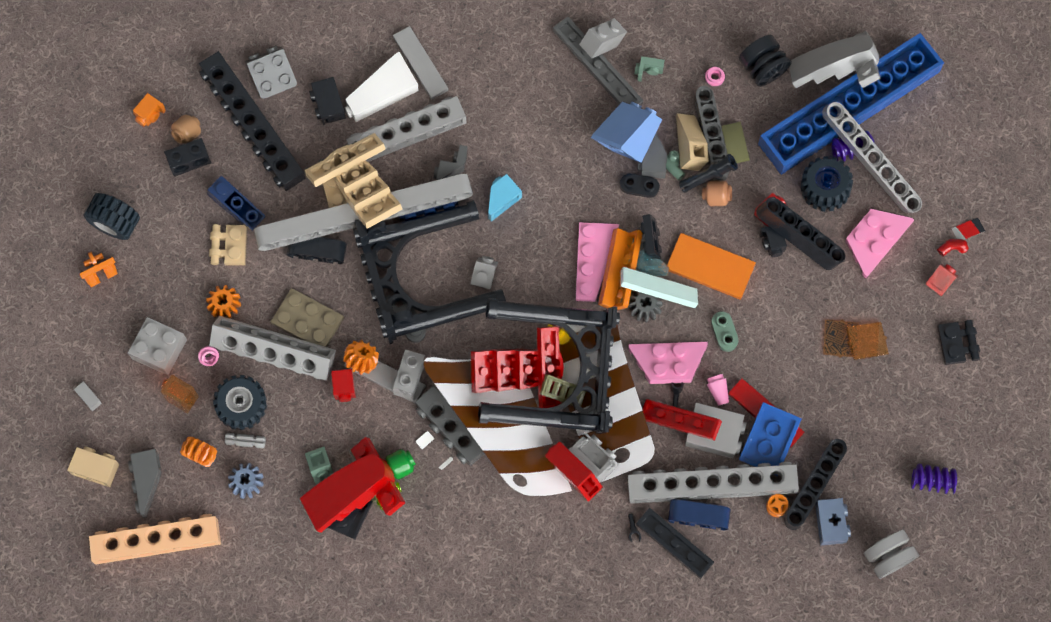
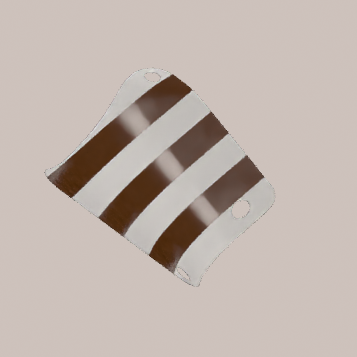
(523, 447)

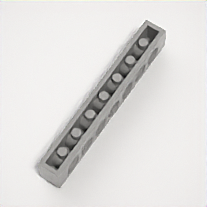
(744, 488)

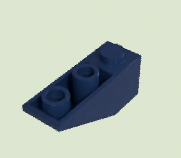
(235, 203)

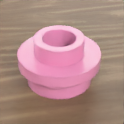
(714, 71)
(208, 361)

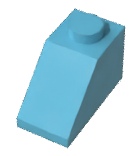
(502, 196)

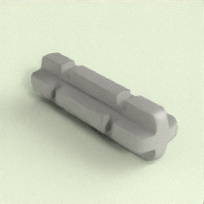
(245, 440)

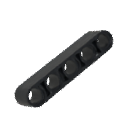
(800, 233)
(819, 475)

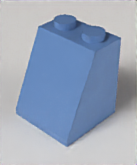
(628, 130)

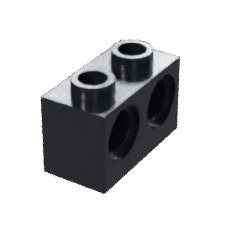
(187, 157)

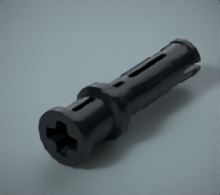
(715, 170)

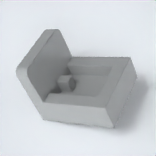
(484, 272)

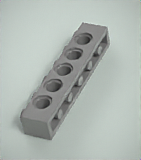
(418, 132)
(283, 346)

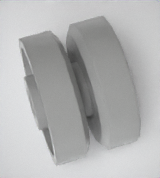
(890, 552)

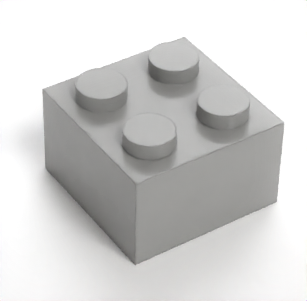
(157, 346)

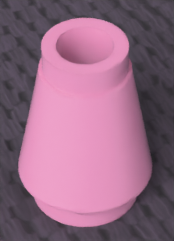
(718, 389)

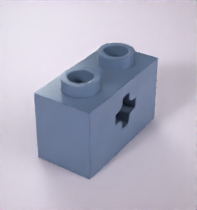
(828, 532)

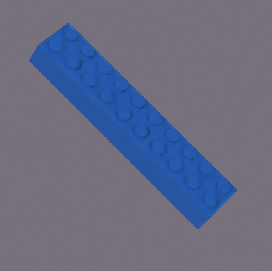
(809, 132)

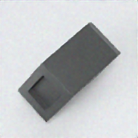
(449, 169)

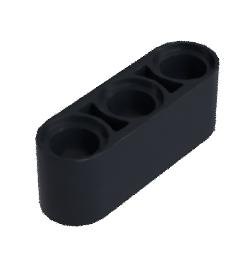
(319, 248)

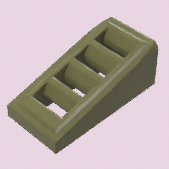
(561, 396)

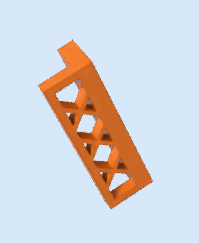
(619, 253)

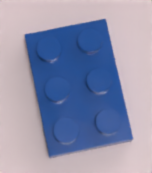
(770, 436)

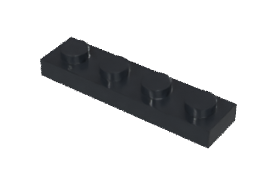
(675, 543)

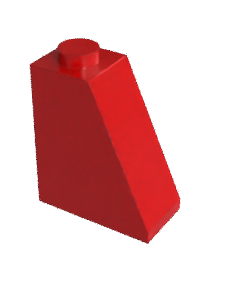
(573, 471)

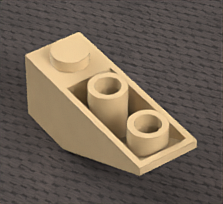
(691, 143)

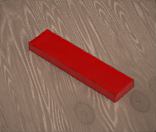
(752, 400)
(681, 419)

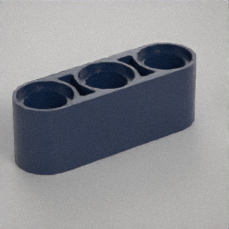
(698, 513)

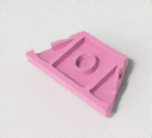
(875, 237)
(668, 361)

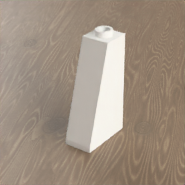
(386, 86)

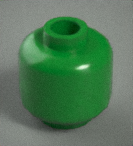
(401, 463)

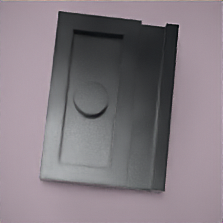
(352, 524)

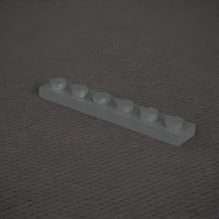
(597, 66)

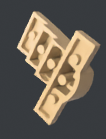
(358, 180)

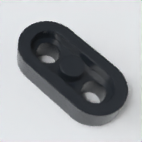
(639, 187)

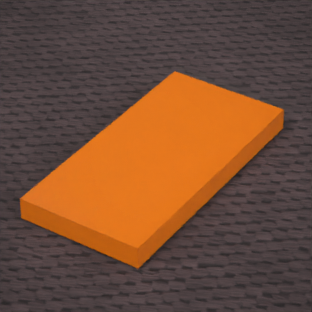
(710, 266)

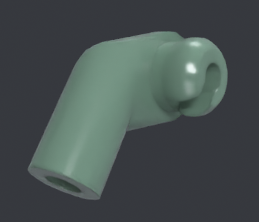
(672, 165)

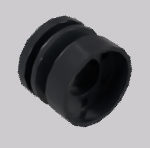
(765, 60)

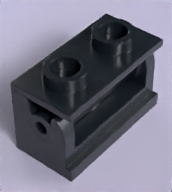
(328, 101)

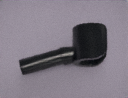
(676, 390)
(633, 528)

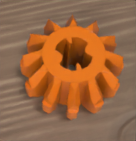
(230, 306)
(361, 357)
(198, 451)

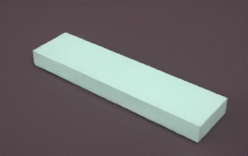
(659, 287)

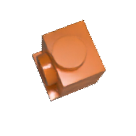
(148, 110)

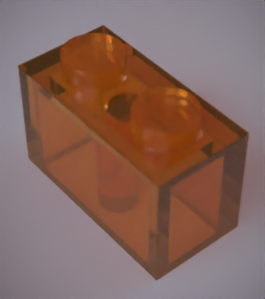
(179, 393)

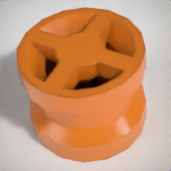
(779, 502)

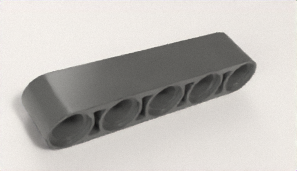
(710, 125)

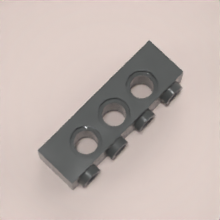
(435, 400)

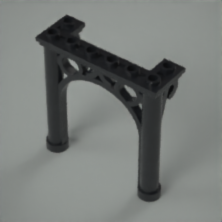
(404, 322)
(600, 420)

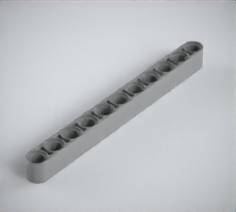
(343, 217)

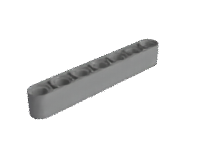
(881, 160)

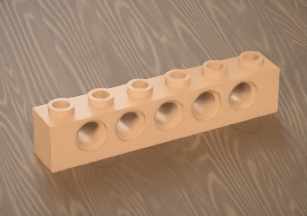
(100, 541)

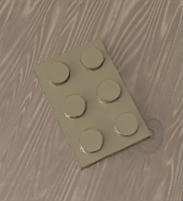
(307, 319)

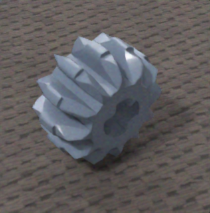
(254, 478)

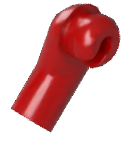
(953, 244)

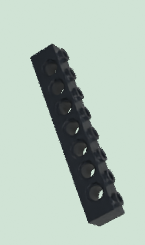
(217, 65)

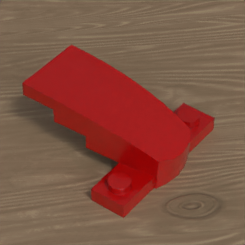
(519, 368)
(353, 488)

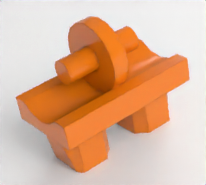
(90, 274)

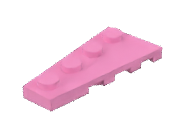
(592, 257)

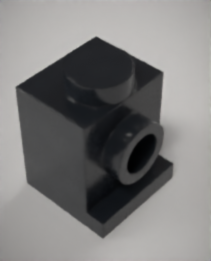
(772, 241)

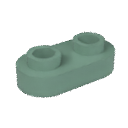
(724, 330)

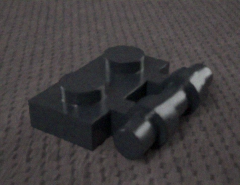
(651, 231)
(952, 344)

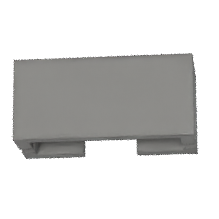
(87, 396)

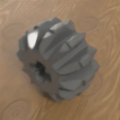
(650, 310)

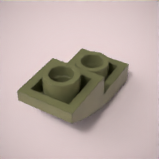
(735, 141)

